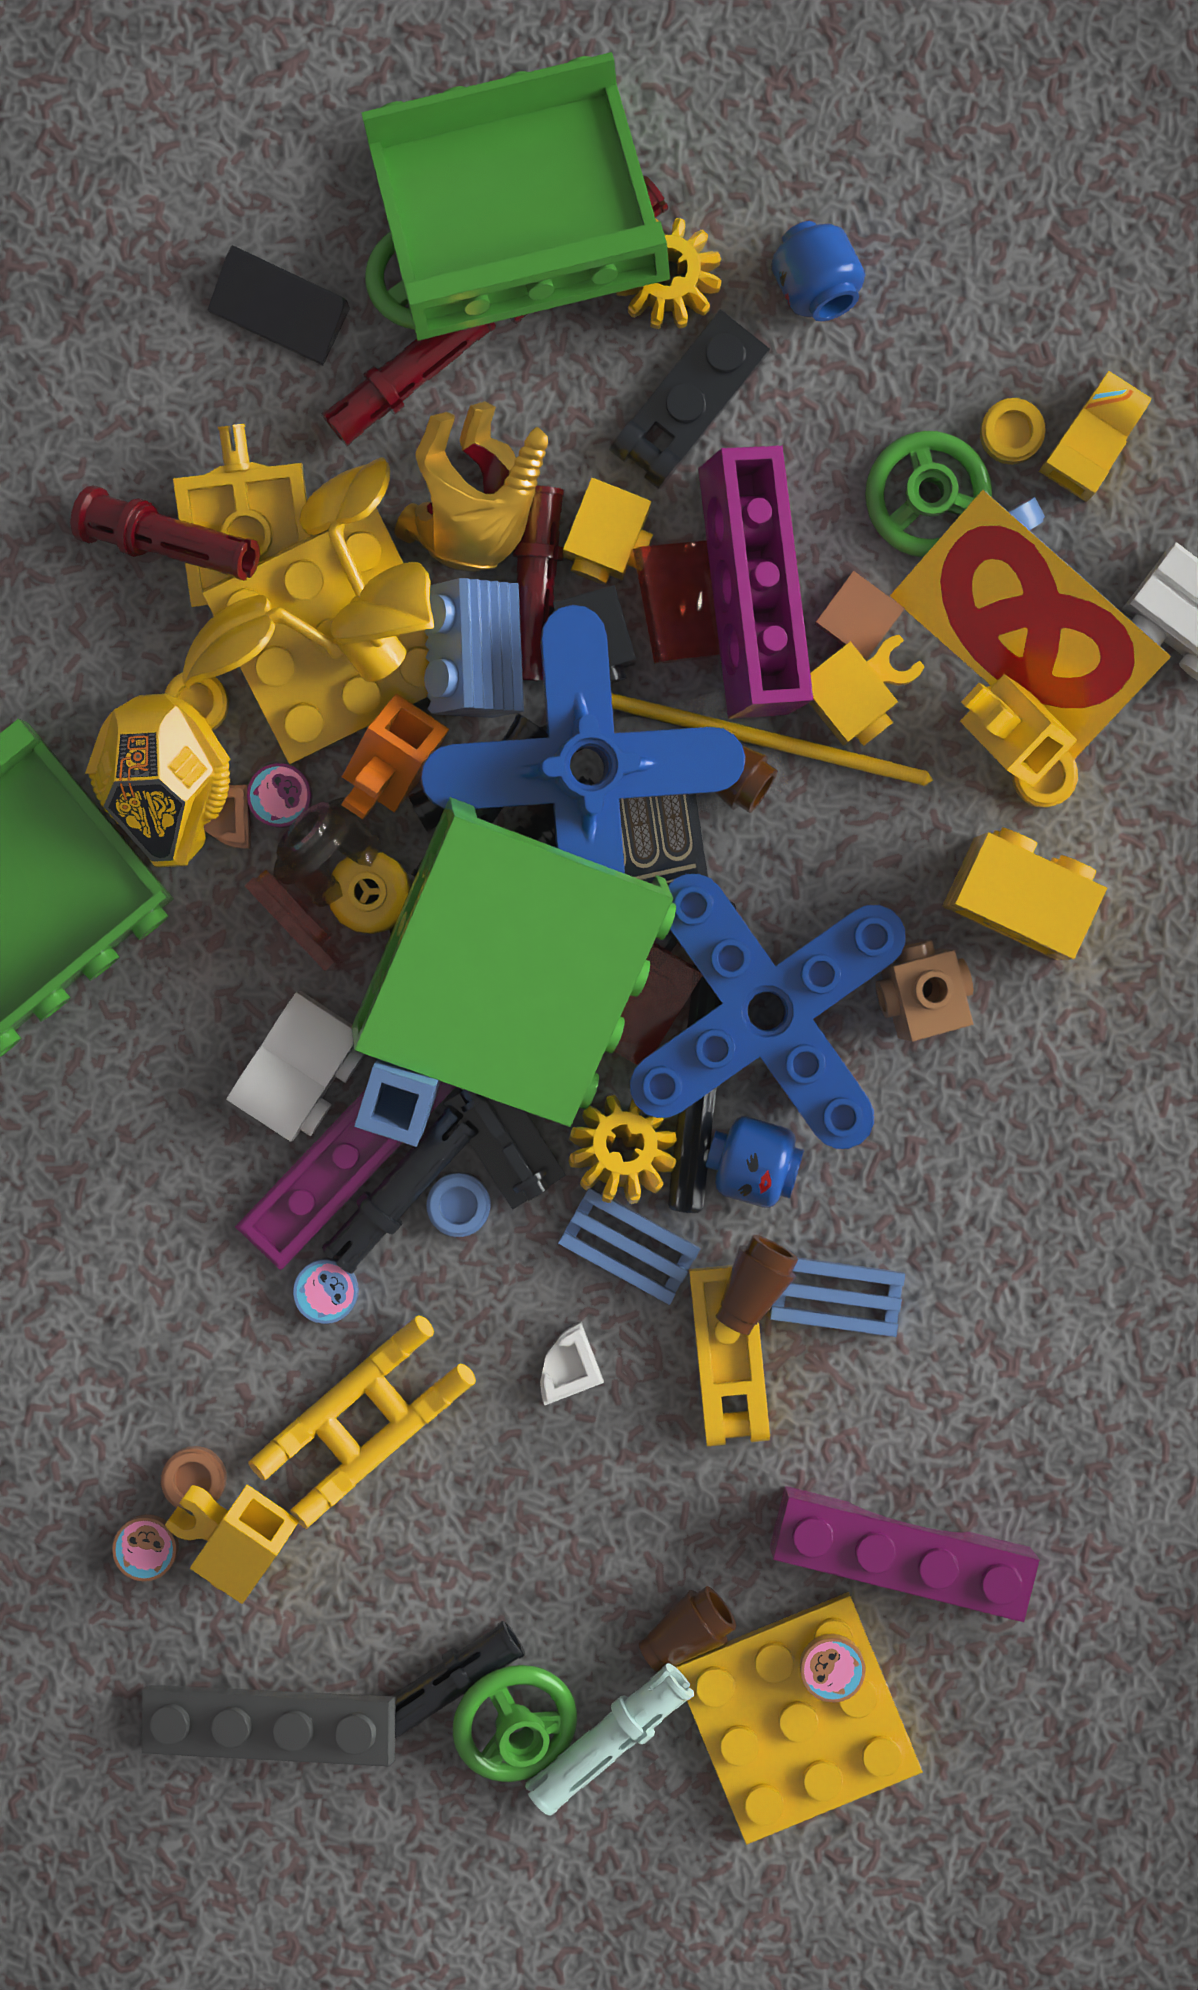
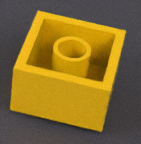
(1026, 895)

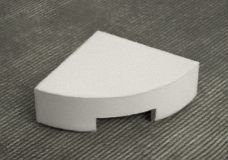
(569, 1366)

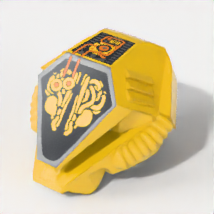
(160, 775)

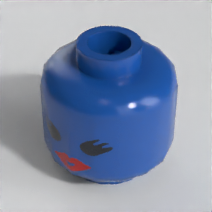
(818, 270)
(755, 1162)

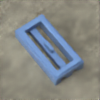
(676, 1271)
(889, 1303)

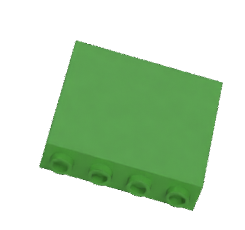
(515, 196)
(64, 884)
(511, 967)

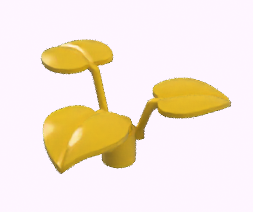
(363, 630)

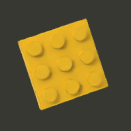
(295, 681)
(778, 1744)

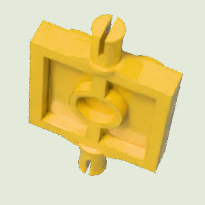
(242, 502)

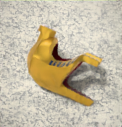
(460, 523)

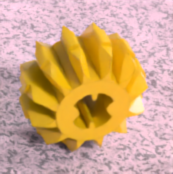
(683, 289)
(609, 1167)

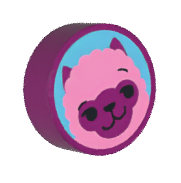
(279, 795)

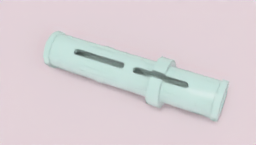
(628, 1723)

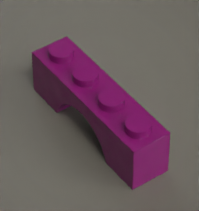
(902, 1556)

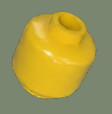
(392, 892)

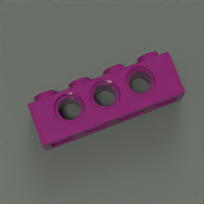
(755, 582)

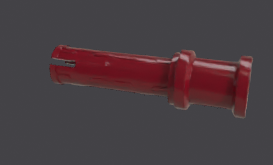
(140, 529)

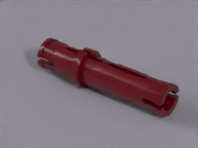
(396, 380)
(536, 574)

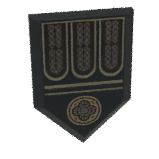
(662, 840)

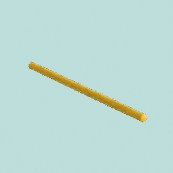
(773, 740)

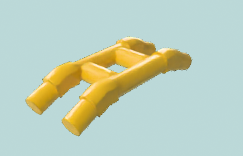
(356, 1459)

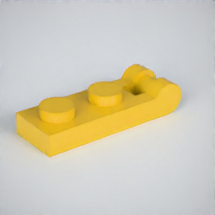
(726, 1363)

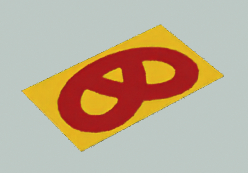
(1028, 615)

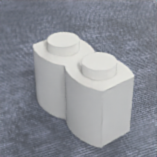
(296, 1068)

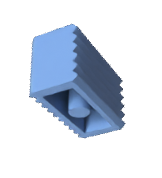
(474, 649)

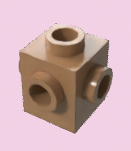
(945, 1001)

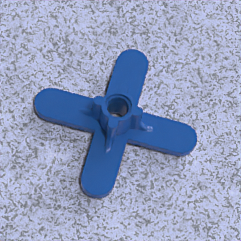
(579, 718)
(796, 1047)

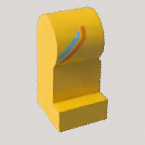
(1096, 437)

